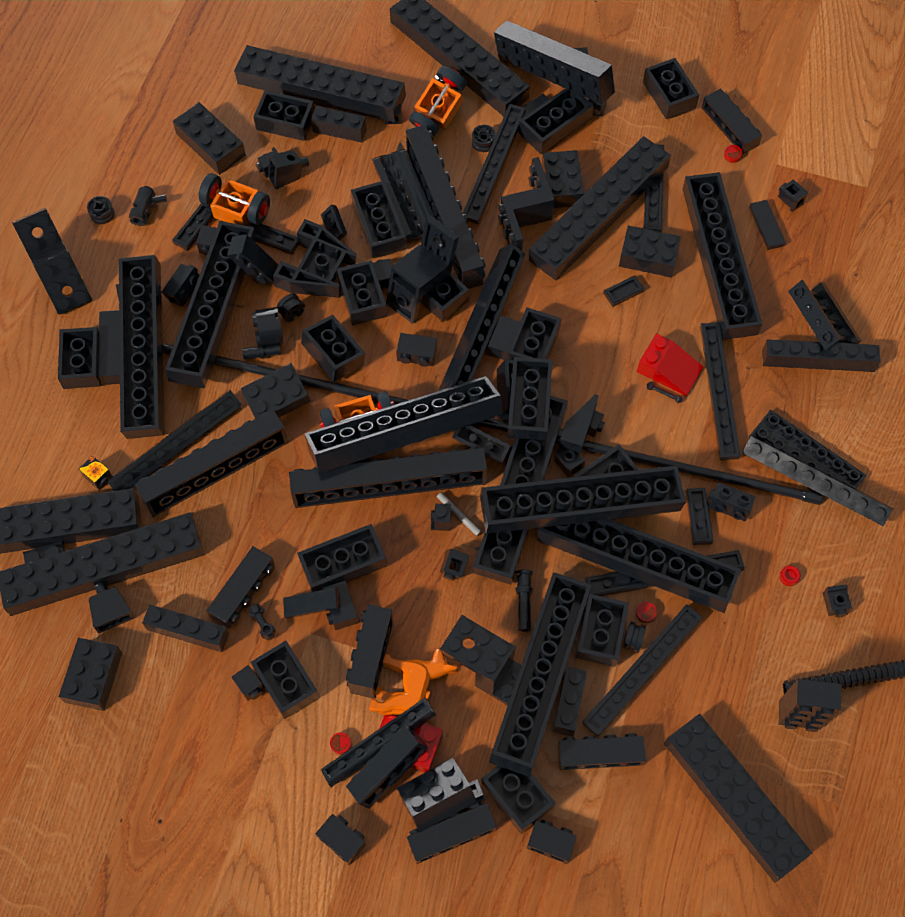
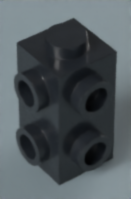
(181, 284)
(731, 501)

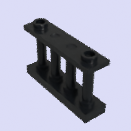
(824, 315)

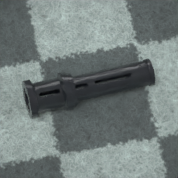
(524, 607)

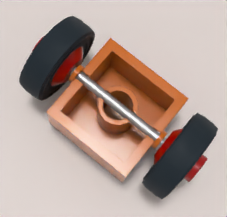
(439, 101)
(233, 201)
(354, 409)

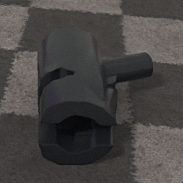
(142, 205)

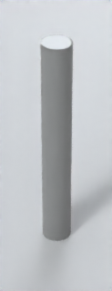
(460, 515)

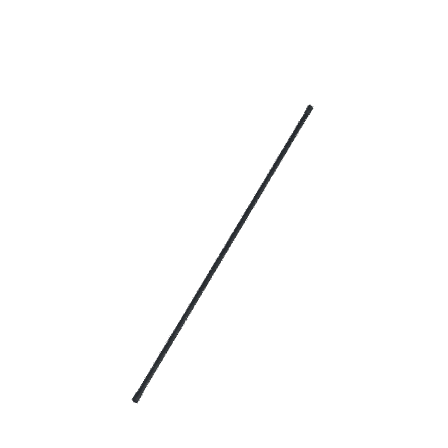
(804, 495)

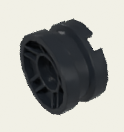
(483, 138)
(100, 216)
(290, 307)
(634, 636)

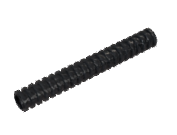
(856, 677)

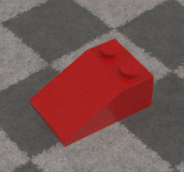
(669, 365)
(432, 738)

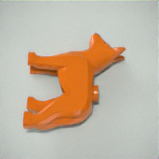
(416, 681)

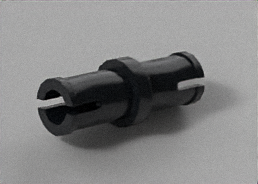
(261, 351)

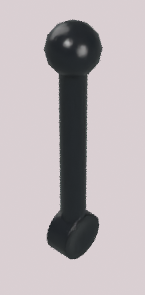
(650, 386)

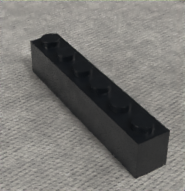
(813, 355)

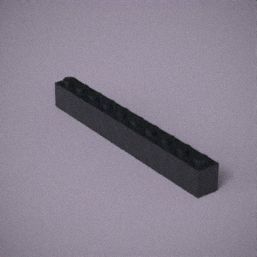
(484, 317)

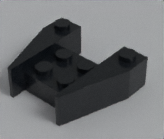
(319, 265)

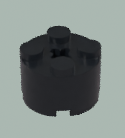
(268, 326)

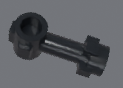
(267, 630)

